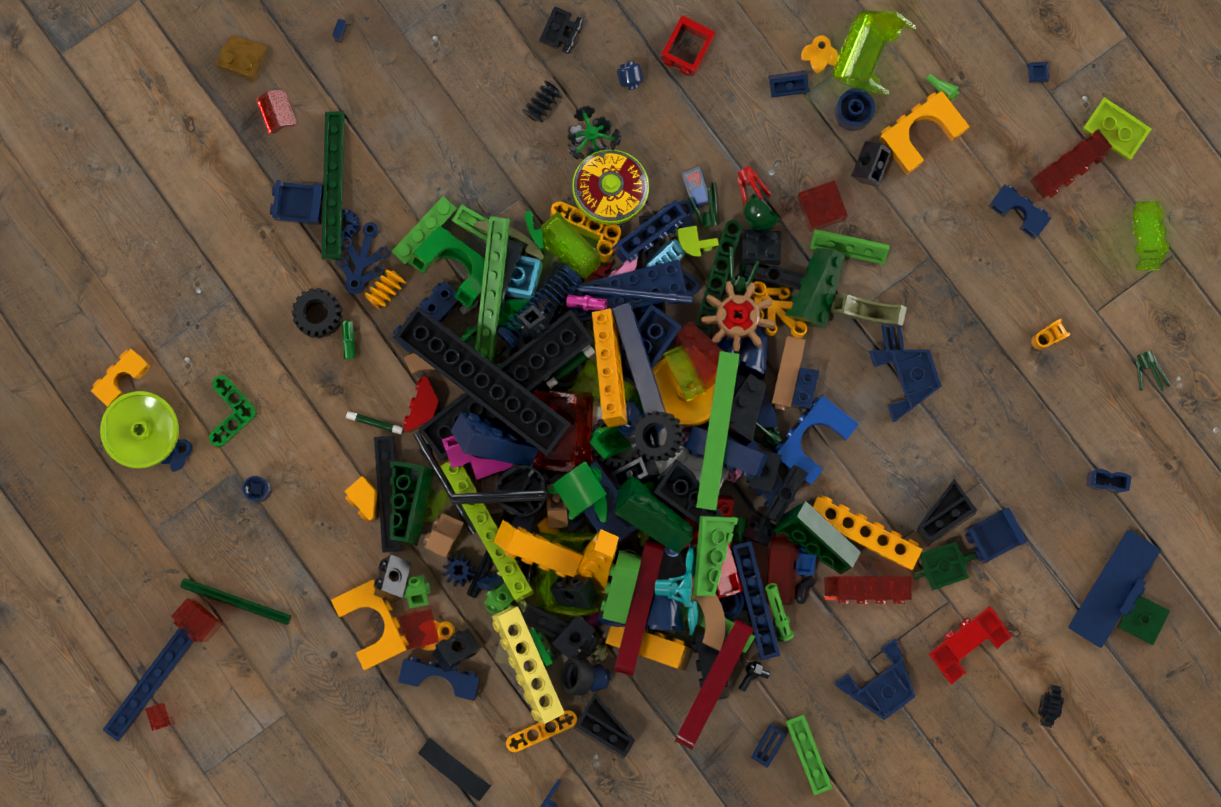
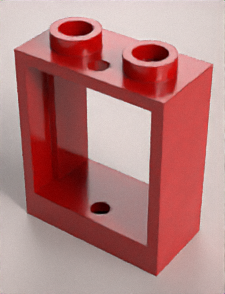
(699, 31)

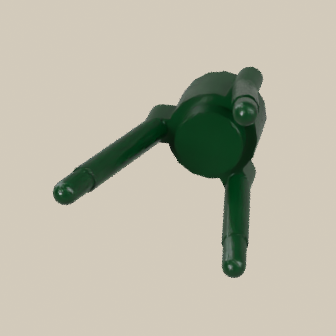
(710, 217)
(740, 282)
(1148, 361)
(771, 437)

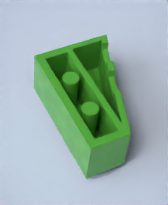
(621, 588)

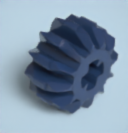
(465, 570)

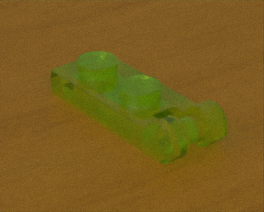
(683, 373)

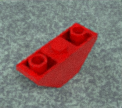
(422, 407)

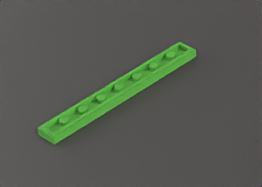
(492, 286)
(717, 430)

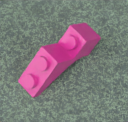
(481, 466)

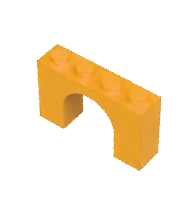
(936, 109)
(391, 642)

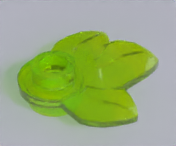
(435, 503)

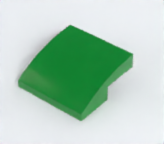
(535, 235)
(579, 489)

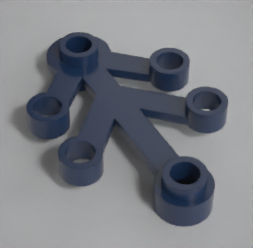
(362, 261)

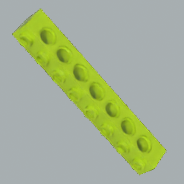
(487, 531)

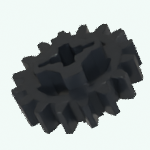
(1050, 705)

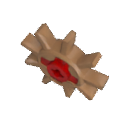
(738, 306)

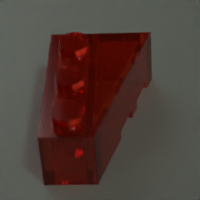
(700, 352)
(781, 568)

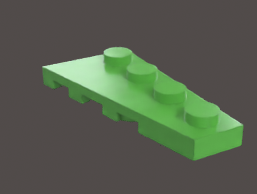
(712, 545)

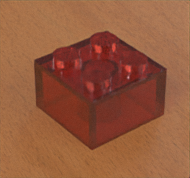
(822, 206)
(196, 620)

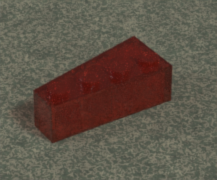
(1071, 164)
(868, 588)

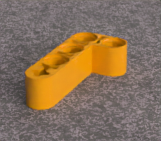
(584, 228)

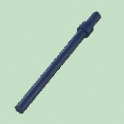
(671, 298)

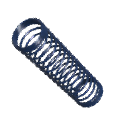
(569, 273)

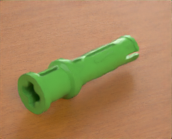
(780, 620)

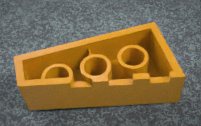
(537, 549)
(597, 559)
(656, 647)

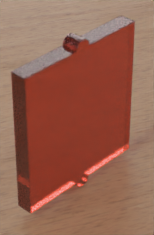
(419, 629)

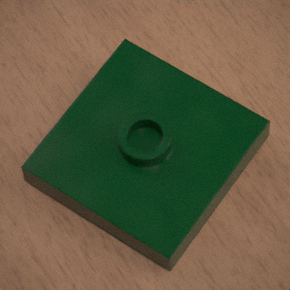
(1145, 620)

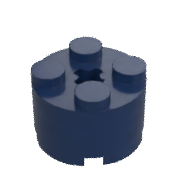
(864, 105)

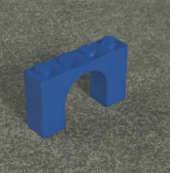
(822, 413)

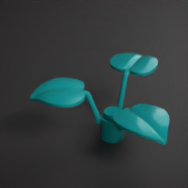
(670, 587)

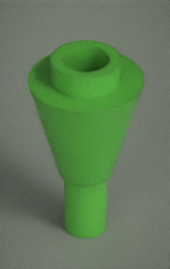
(950, 90)

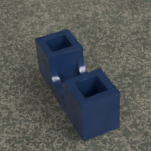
(1034, 218)

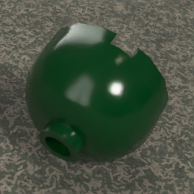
(759, 214)

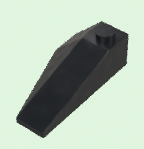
(680, 490)

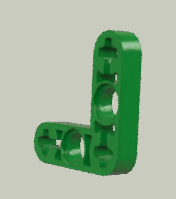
(237, 415)

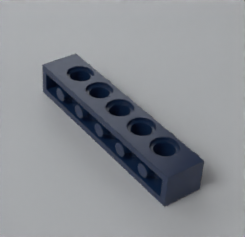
(755, 601)

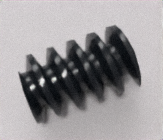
(542, 102)

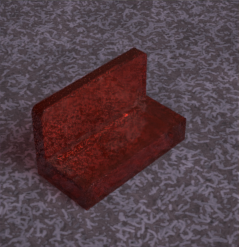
(276, 110)

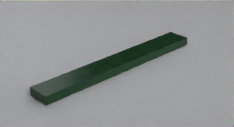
(333, 186)

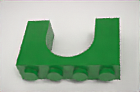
(442, 245)

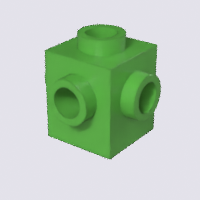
(417, 591)
(498, 599)

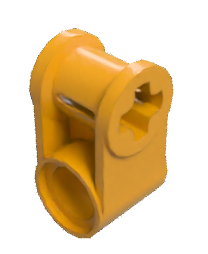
(1052, 333)

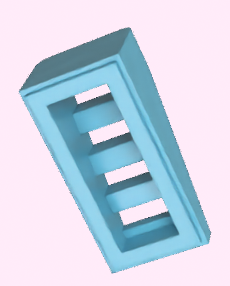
(672, 248)

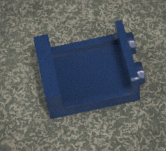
(297, 203)
(995, 535)

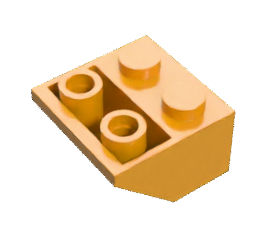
(365, 497)

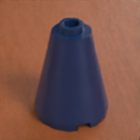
(752, 358)
(665, 614)

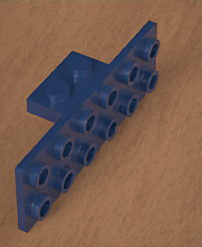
(658, 278)
(1115, 589)

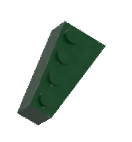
(817, 288)
(409, 501)
(652, 516)
(818, 537)

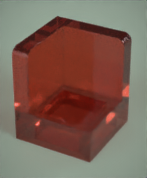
(158, 716)

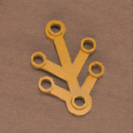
(777, 309)

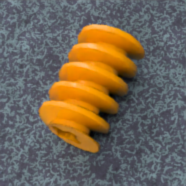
(384, 289)

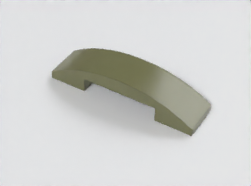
(531, 250)

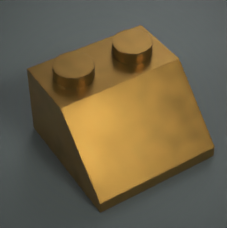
(242, 58)

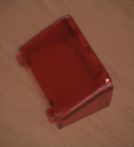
(576, 447)

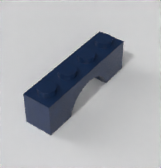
(414, 672)

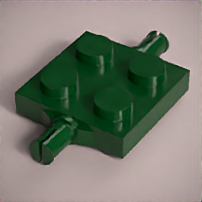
(944, 565)

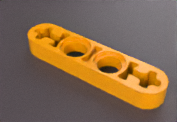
(542, 733)

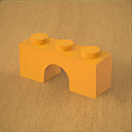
(129, 363)

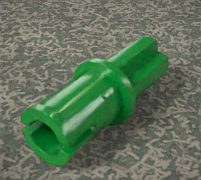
(348, 340)

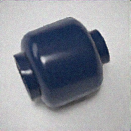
(630, 75)
(601, 678)

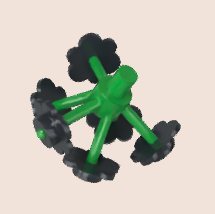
(600, 128)

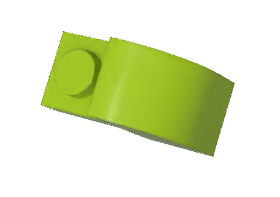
(690, 243)

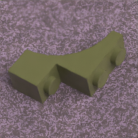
(869, 311)

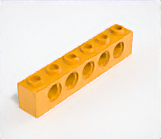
(609, 368)
(911, 548)

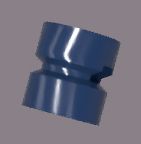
(257, 489)

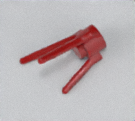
(749, 177)

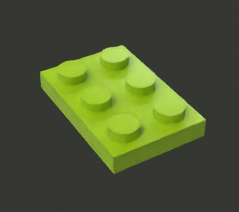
(1118, 127)

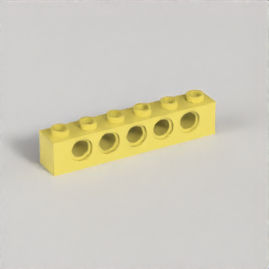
(552, 707)

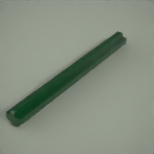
(235, 601)

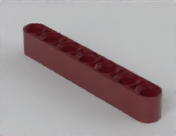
(639, 608)
(714, 684)

